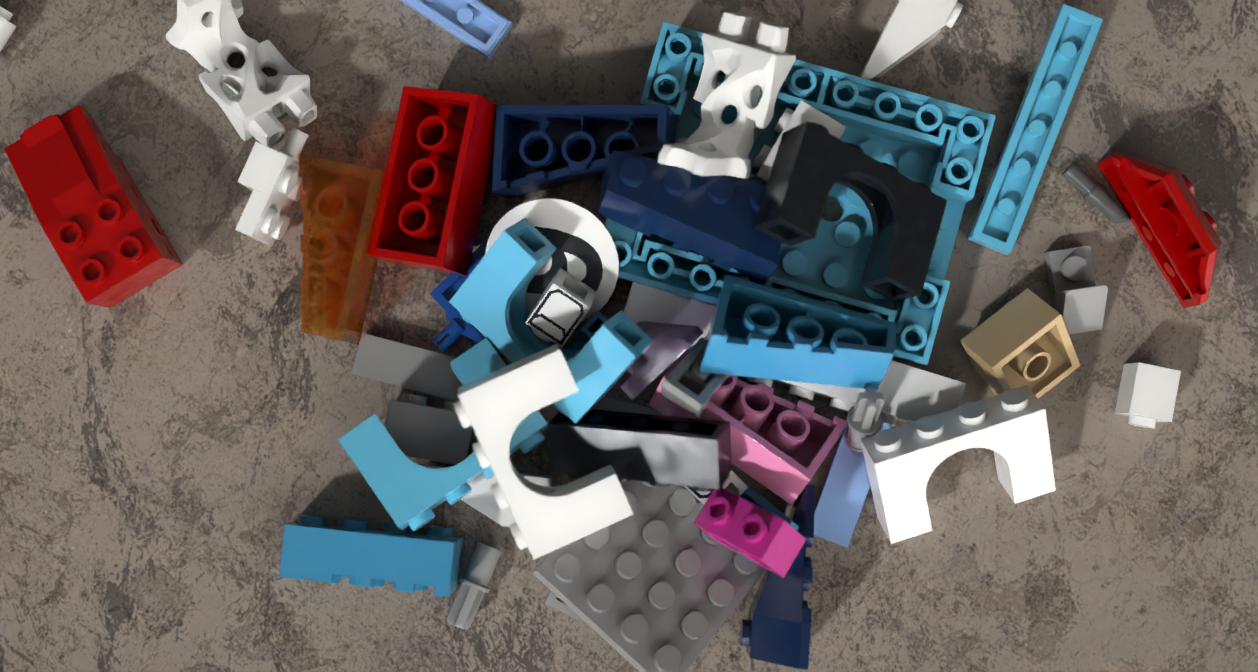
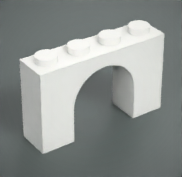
(906, 456)
(543, 514)

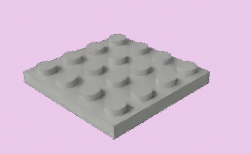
(652, 579)

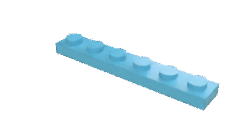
(1035, 129)

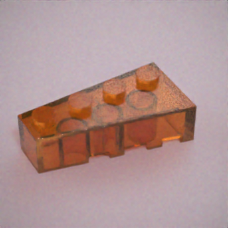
(337, 229)

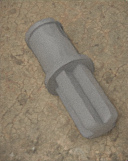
(864, 418)
(473, 586)

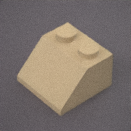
(1022, 346)

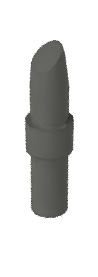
(1095, 194)

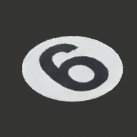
(581, 244)

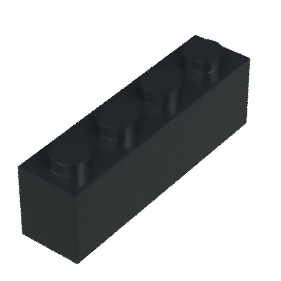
(643, 448)

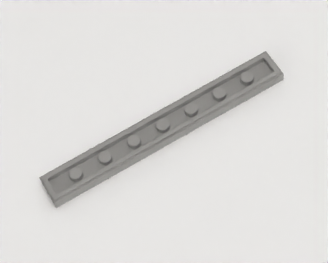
(432, 373)

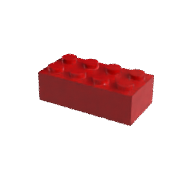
(434, 180)

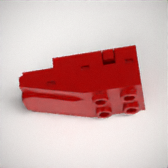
(90, 208)

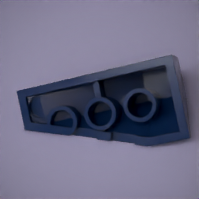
(778, 615)

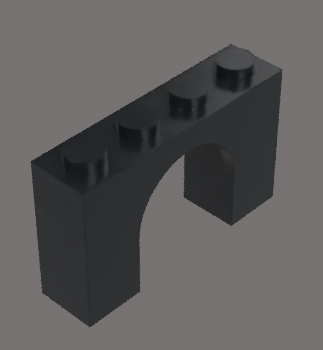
(902, 211)

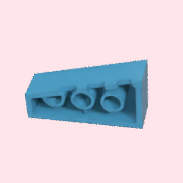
(795, 338)
(372, 554)

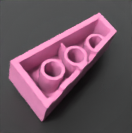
(769, 436)

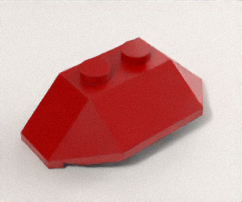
(1168, 222)

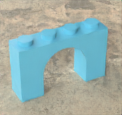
(496, 306)
(412, 490)

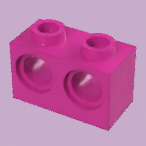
(750, 531)

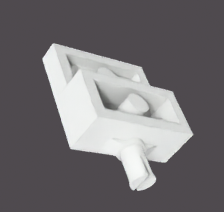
(274, 185)

